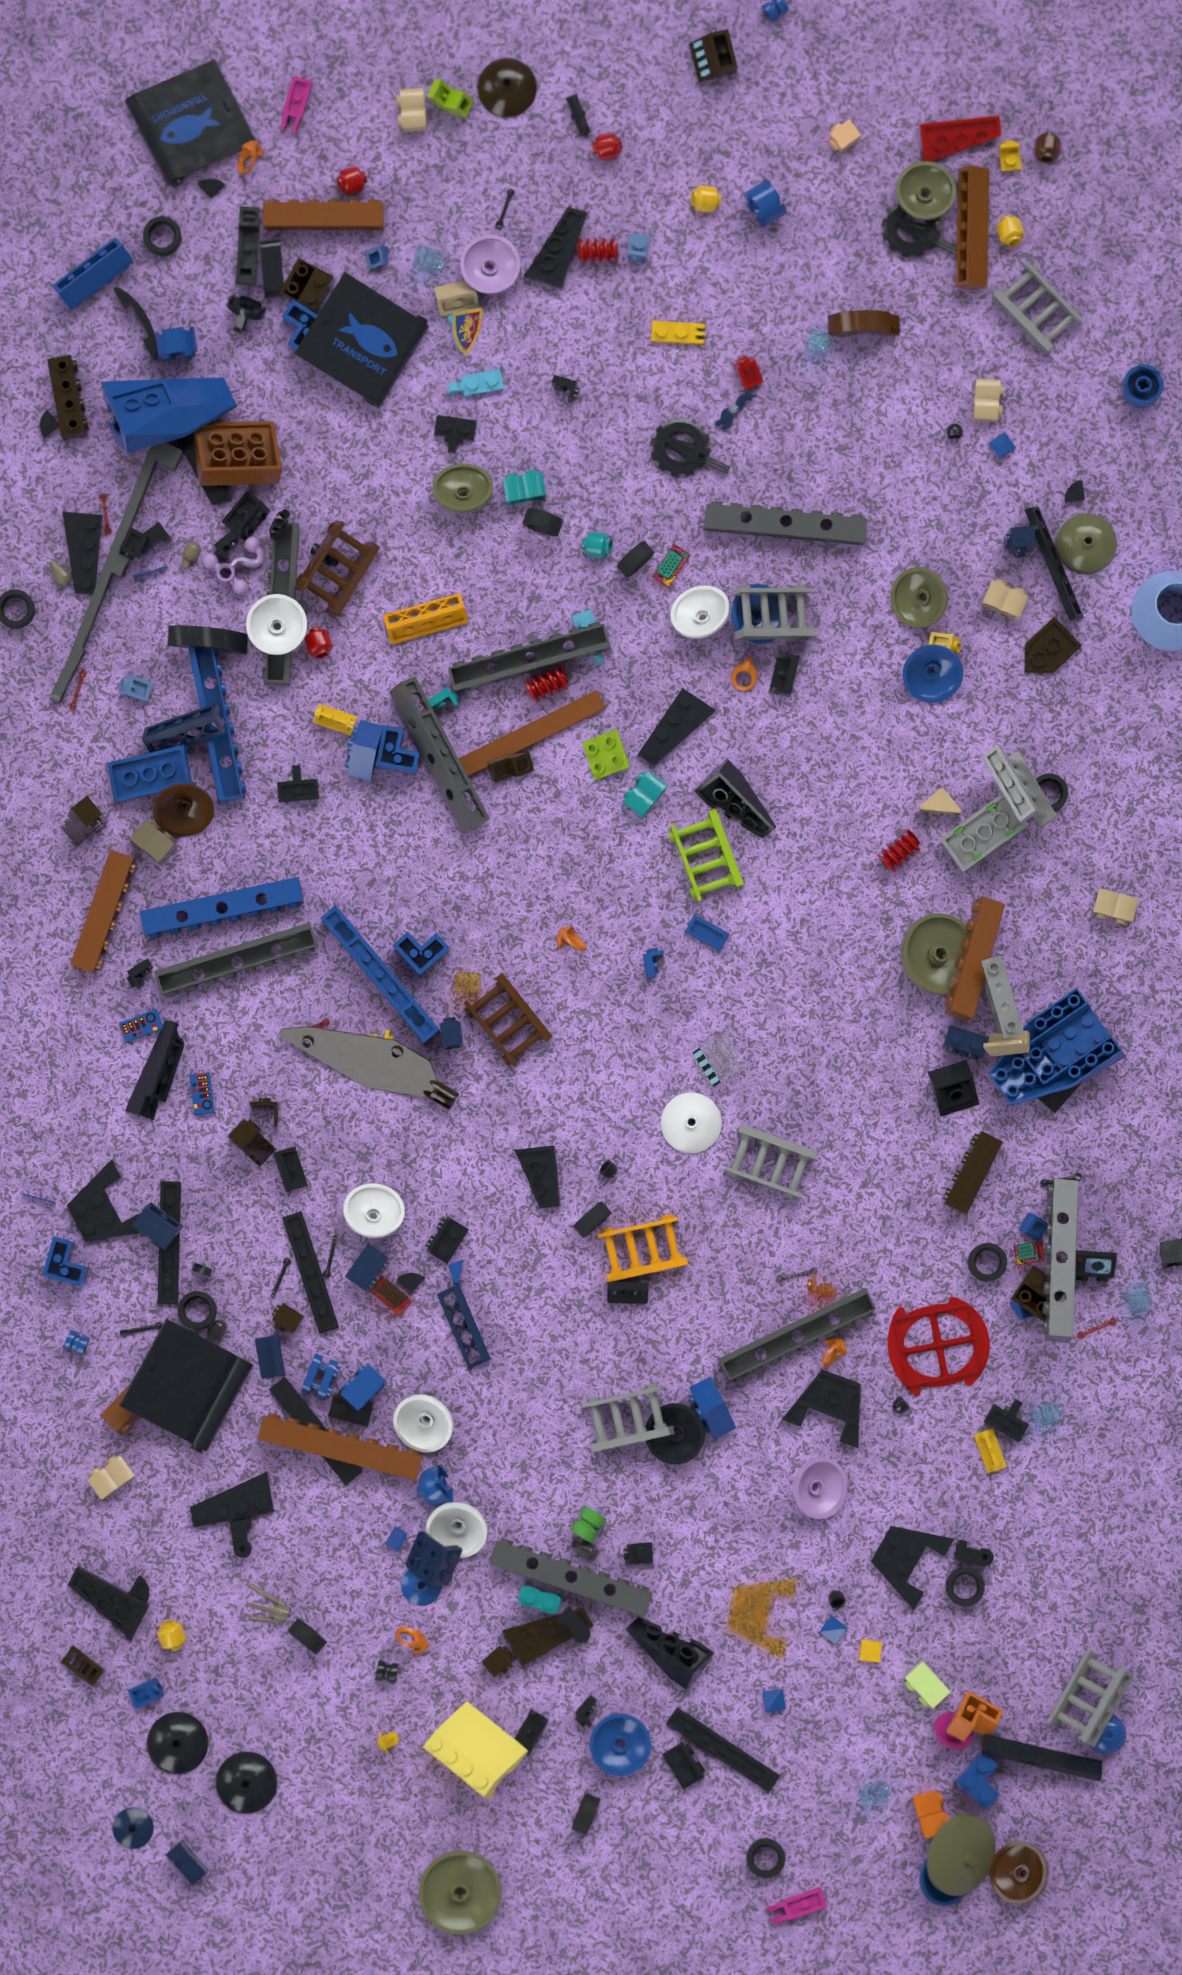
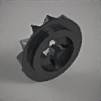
(279, 524)

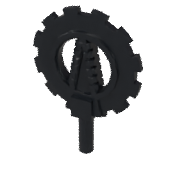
(926, 235)
(695, 454)

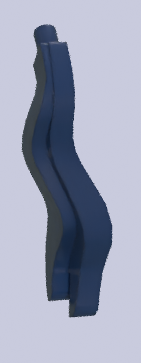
(728, 413)

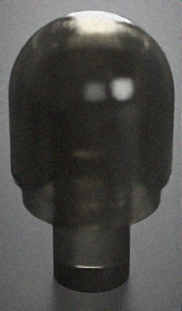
(217, 1330)
(585, 1549)

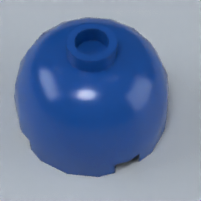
(434, 1487)
(1112, 1737)

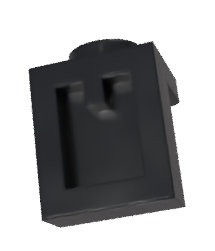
(563, 384)
(227, 542)
(133, 544)
(141, 970)
(638, 1553)
(586, 1707)

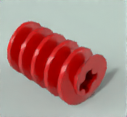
(597, 250)
(547, 684)
(899, 851)

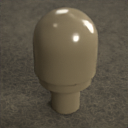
(190, 554)
(60, 573)

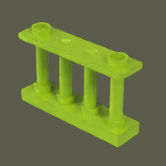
(726, 859)

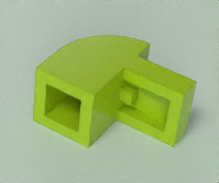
(450, 99)

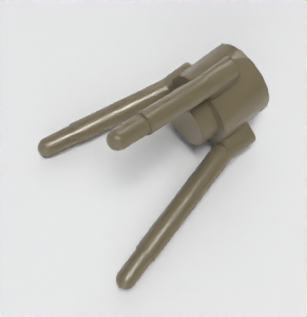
(278, 1611)

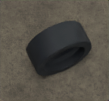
(165, 251)
(542, 522)
(635, 559)
(15, 593)
(1062, 785)
(592, 1219)
(1002, 1260)
(212, 1310)
(965, 1571)
(307, 1636)
(586, 1813)
(750, 1858)

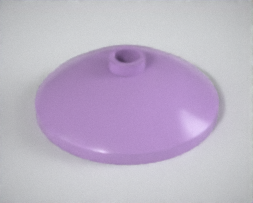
(490, 251)
(828, 1490)

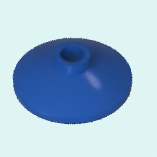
(415, 1595)

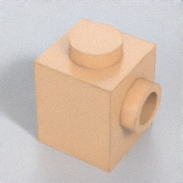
(843, 136)

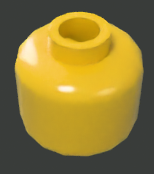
(705, 198)
(1010, 231)
(171, 1635)

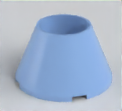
(1146, 617)

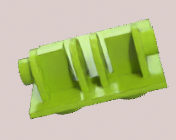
(606, 754)

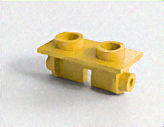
(334, 719)
(990, 1450)
(387, 1740)

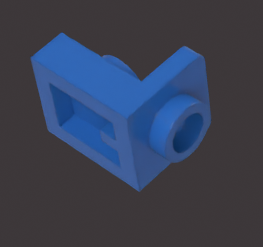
(651, 966)
(146, 1692)

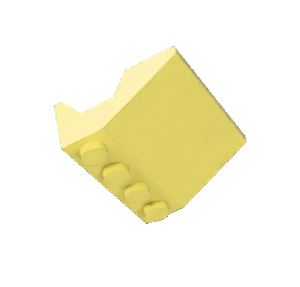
(475, 1749)

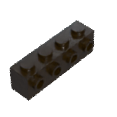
(67, 398)
(973, 1172)

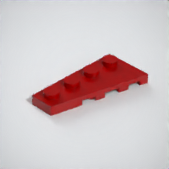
(952, 136)

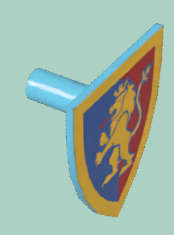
(466, 327)

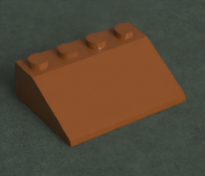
(237, 453)

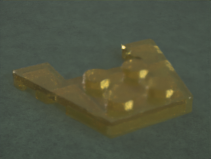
(751, 1611)

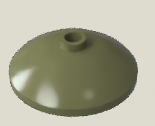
(929, 179)
(462, 488)
(1083, 556)
(908, 600)

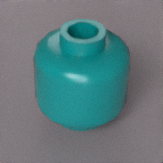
(597, 545)

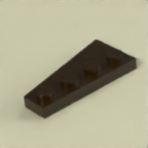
(540, 1636)

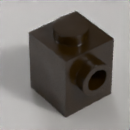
(286, 1318)
(498, 1661)

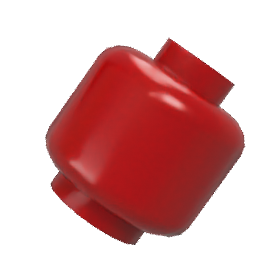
(607, 146)
(351, 180)
(318, 643)

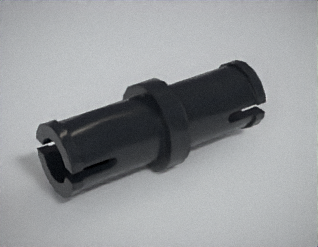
(578, 115)

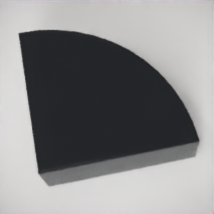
(211, 186)
(48, 424)
(1075, 492)
(202, 1269)
(411, 1280)
(140, 1589)

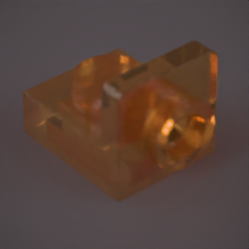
(824, 1290)

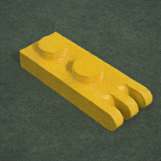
(677, 332)

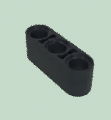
(271, 268)

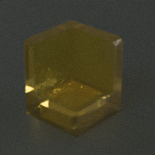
(467, 983)

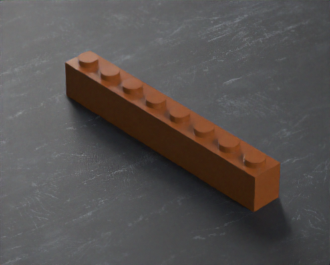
(340, 1447)

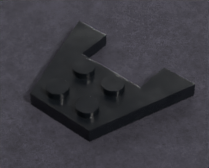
(94, 1211)
(833, 1397)
(899, 1555)

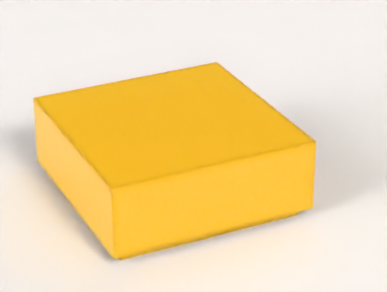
(870, 1650)

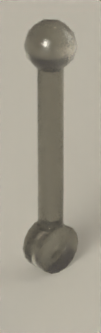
(813, 1271)

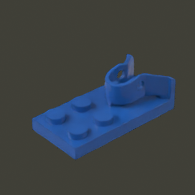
(149, 773)

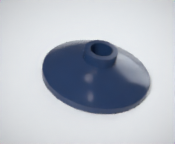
(143, 1824)

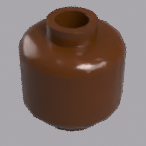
(1047, 147)

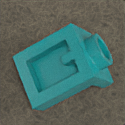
(439, 699)

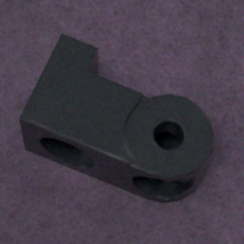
(156, 535)
(241, 1545)
(975, 1556)
(579, 1630)

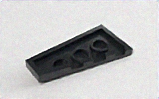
(555, 257)
(216, 493)
(83, 544)
(238, 1502)
(112, 1602)

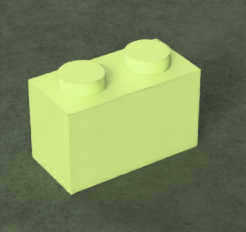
(926, 1684)

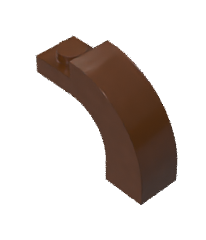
(863, 322)

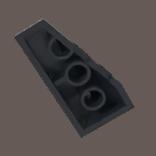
(732, 793)
(676, 1658)

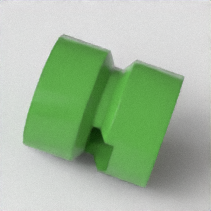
(588, 1524)

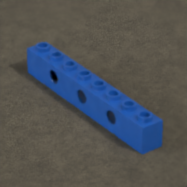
(226, 778)
(239, 903)
(380, 974)

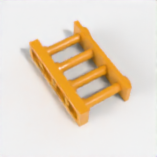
(636, 1268)

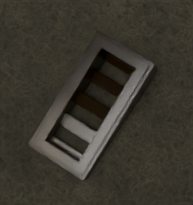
(100, 1670)

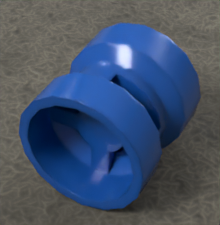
(774, 9)
(76, 1342)

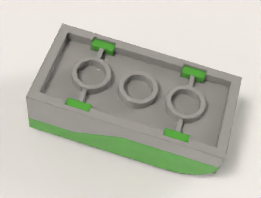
(983, 833)

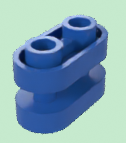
(331, 1371)

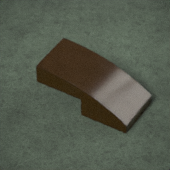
(510, 765)

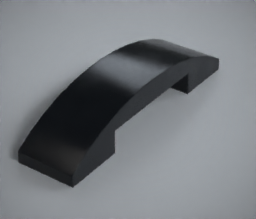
(247, 246)
(127, 301)
(208, 638)

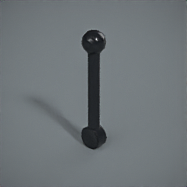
(499, 224)
(1078, 1176)
(286, 1262)
(327, 1273)
(157, 1326)

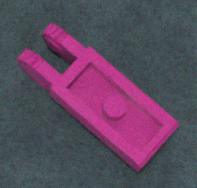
(296, 102)
(799, 1905)

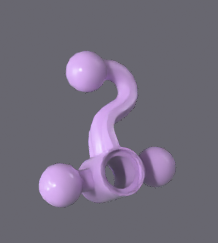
(240, 587)

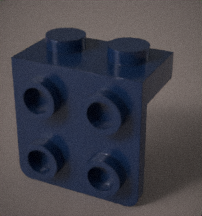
(433, 1560)

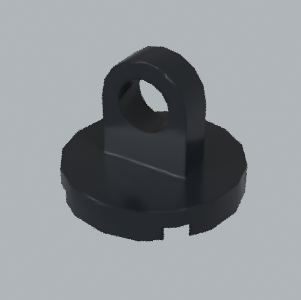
(246, 309)

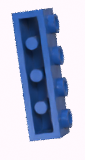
(93, 273)

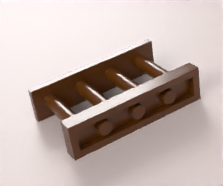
(356, 568)
(528, 1017)

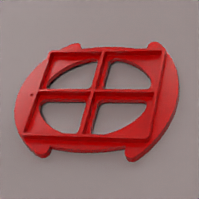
(899, 1352)

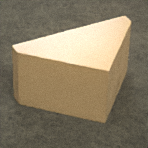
(940, 803)

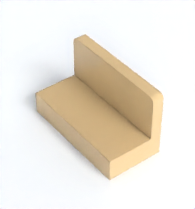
(455, 297)
(1014, 1045)

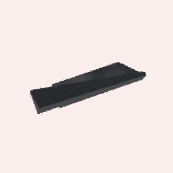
(157, 1073)

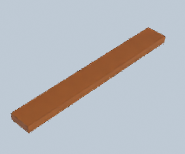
(533, 732)

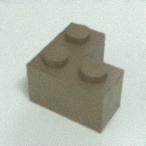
(153, 842)

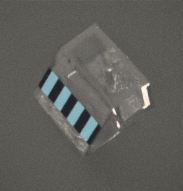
(717, 1061)

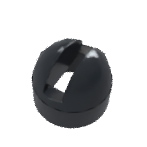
(954, 431)
(608, 1169)
(900, 1405)
(836, 1599)

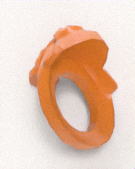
(249, 149)
(746, 666)
(568, 934)
(837, 1349)
(420, 1642)

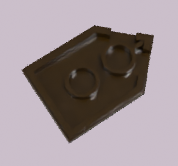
(1049, 648)

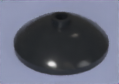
(676, 1449)
(192, 1740)
(248, 1767)

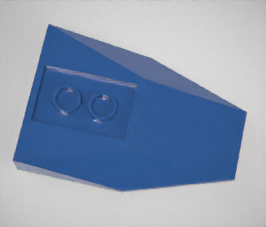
(165, 408)
(1064, 1050)

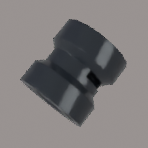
(391, 1672)

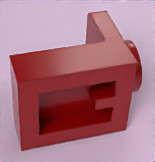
(748, 372)

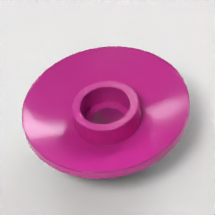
(947, 1739)

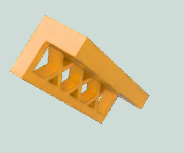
(426, 621)

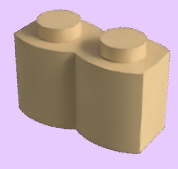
(412, 110)
(987, 400)
(1004, 599)
(1115, 906)
(110, 1477)

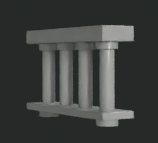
(1031, 327)
(766, 631)
(1019, 786)
(1001, 998)
(766, 1142)
(641, 1433)
(1103, 1712)

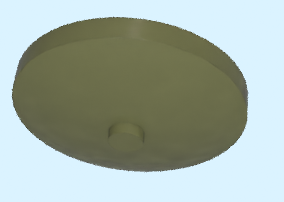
(932, 950)
(961, 1854)
(460, 1892)

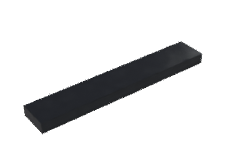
(1054, 564)
(169, 1259)
(310, 1272)
(299, 1410)
(722, 1749)
(1041, 1757)

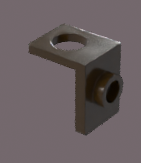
(266, 1102)

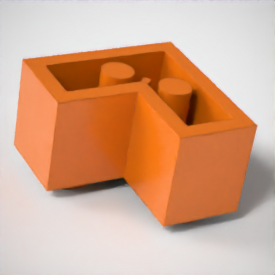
(975, 1715)
(929, 1812)

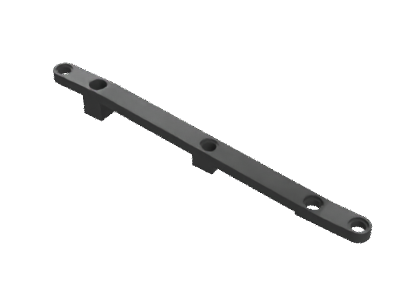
(115, 564)

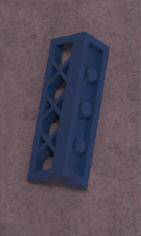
(181, 725)
(468, 1318)

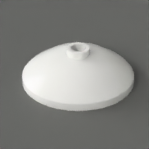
(698, 604)
(274, 610)
(686, 1137)
(373, 1201)
(418, 1431)
(469, 1535)

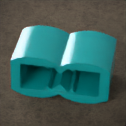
(524, 487)
(644, 794)
(545, 1601)

